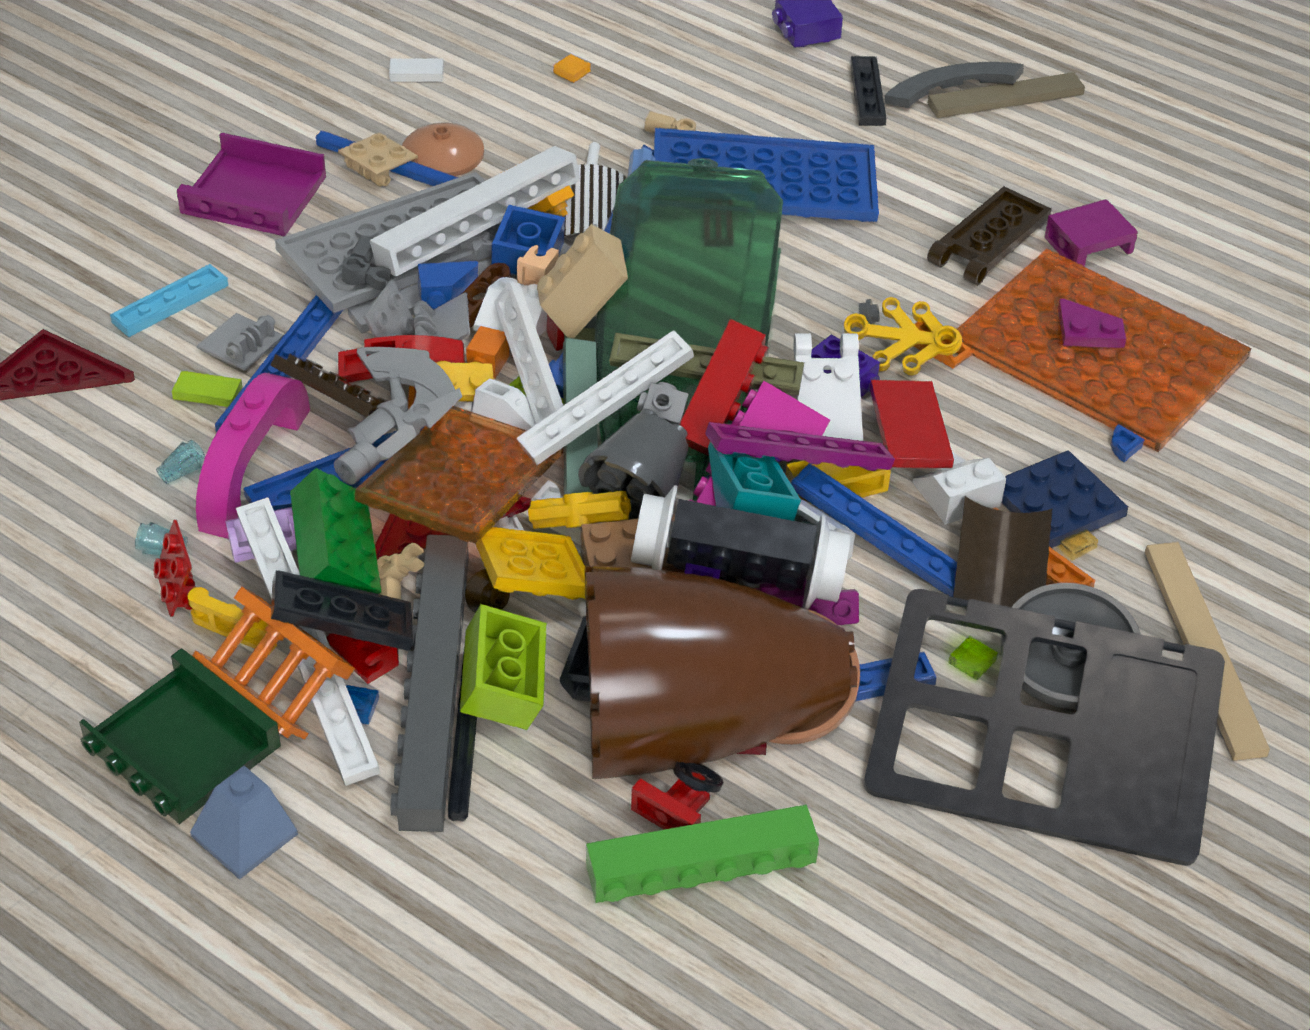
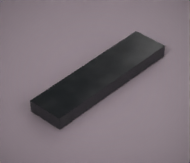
(868, 91)

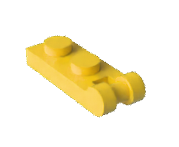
(222, 617)

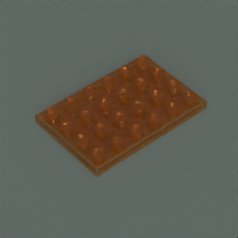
(455, 475)

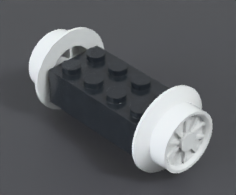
(743, 545)

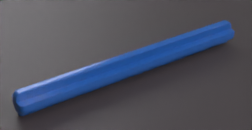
(410, 169)

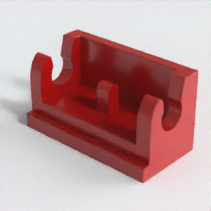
(367, 658)

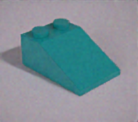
(752, 485)

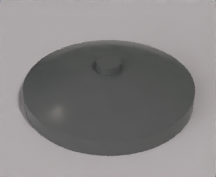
(1054, 671)

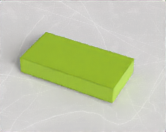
(206, 388)

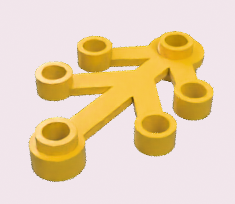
(907, 335)

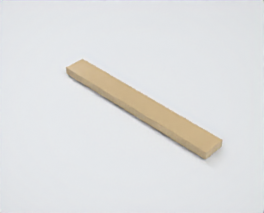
(1197, 628)

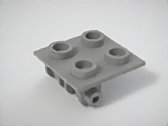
(389, 314)
(447, 320)
(241, 340)

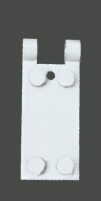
(835, 393)

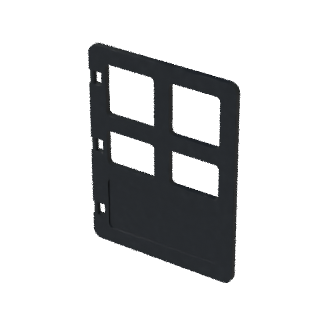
(1134, 743)

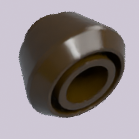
(481, 591)

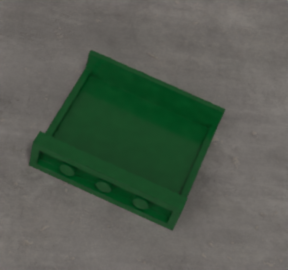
(182, 738)

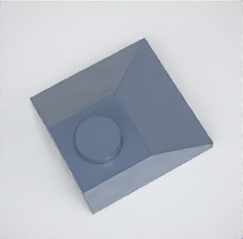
(242, 823)

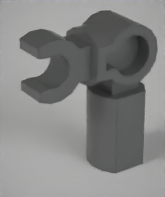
(358, 270)

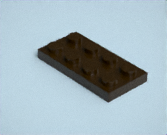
(328, 383)

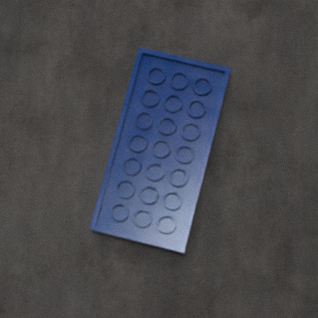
(808, 175)

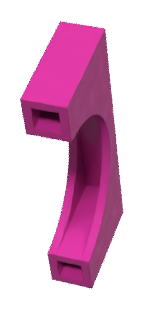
(768, 410)

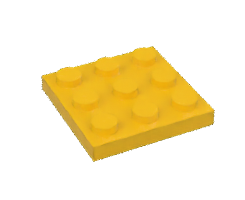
(532, 563)

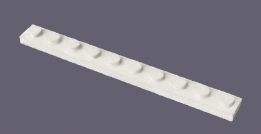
(332, 699)

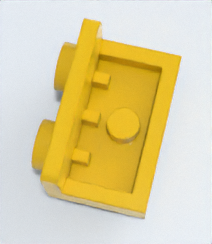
(467, 376)

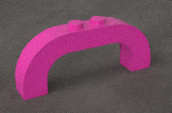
(264, 403)

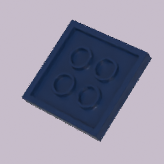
(1069, 488)

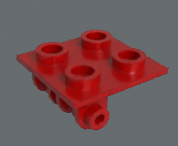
(174, 571)

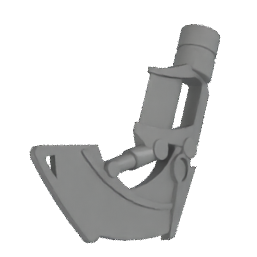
(433, 399)

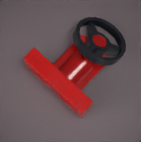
(681, 802)

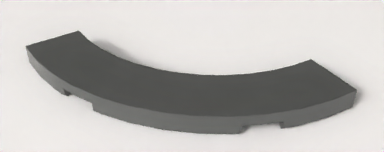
(918, 86)

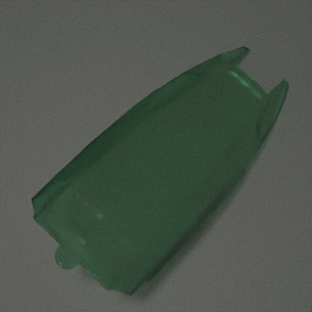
(695, 256)

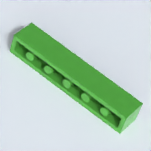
(701, 853)

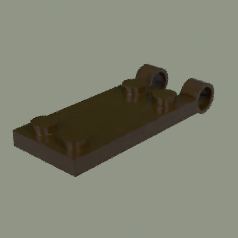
(990, 233)

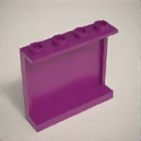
(254, 185)

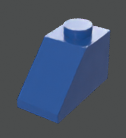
(444, 281)

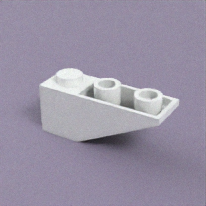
(503, 404)

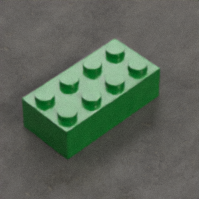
(334, 533)

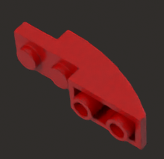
(438, 347)

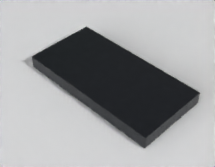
(341, 610)

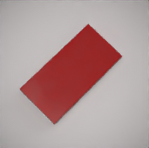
(911, 423)

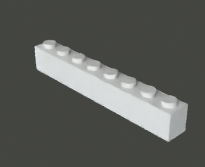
(474, 210)

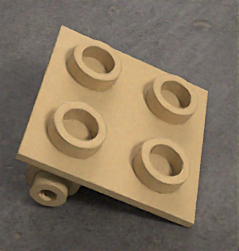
(375, 157)

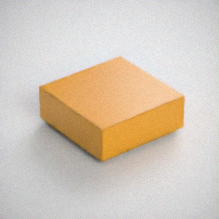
(572, 68)

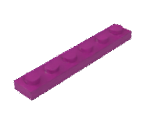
(799, 446)

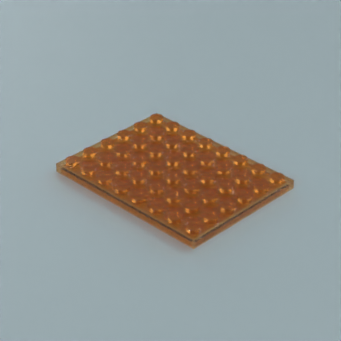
(1147, 386)

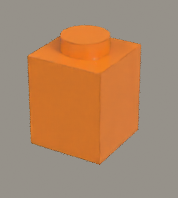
(489, 347)

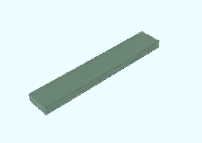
(578, 376)

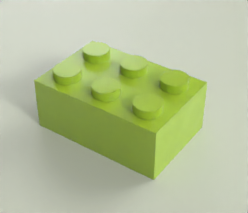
(503, 667)

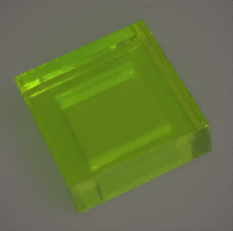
(973, 657)

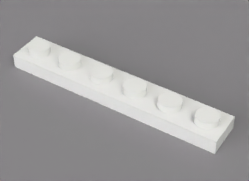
(527, 352)
(605, 397)

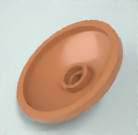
(446, 147)

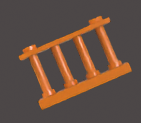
(302, 647)

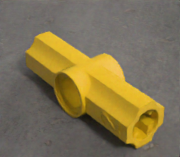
(579, 509)

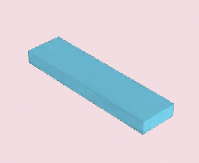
(169, 300)

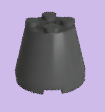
(638, 459)

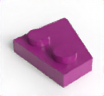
(1089, 326)

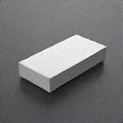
(416, 70)

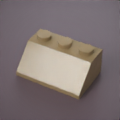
(583, 280)

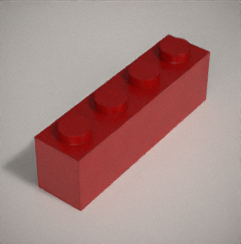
(723, 382)

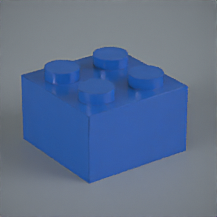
(523, 229)

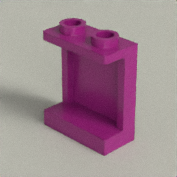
(1089, 230)

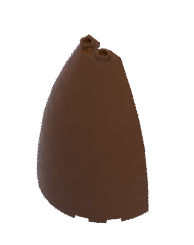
(701, 668)

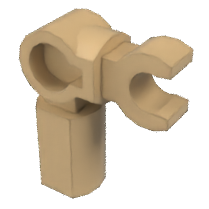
(658, 120)
(396, 567)

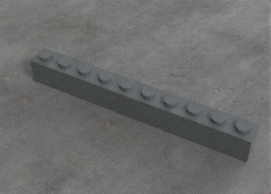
(432, 687)

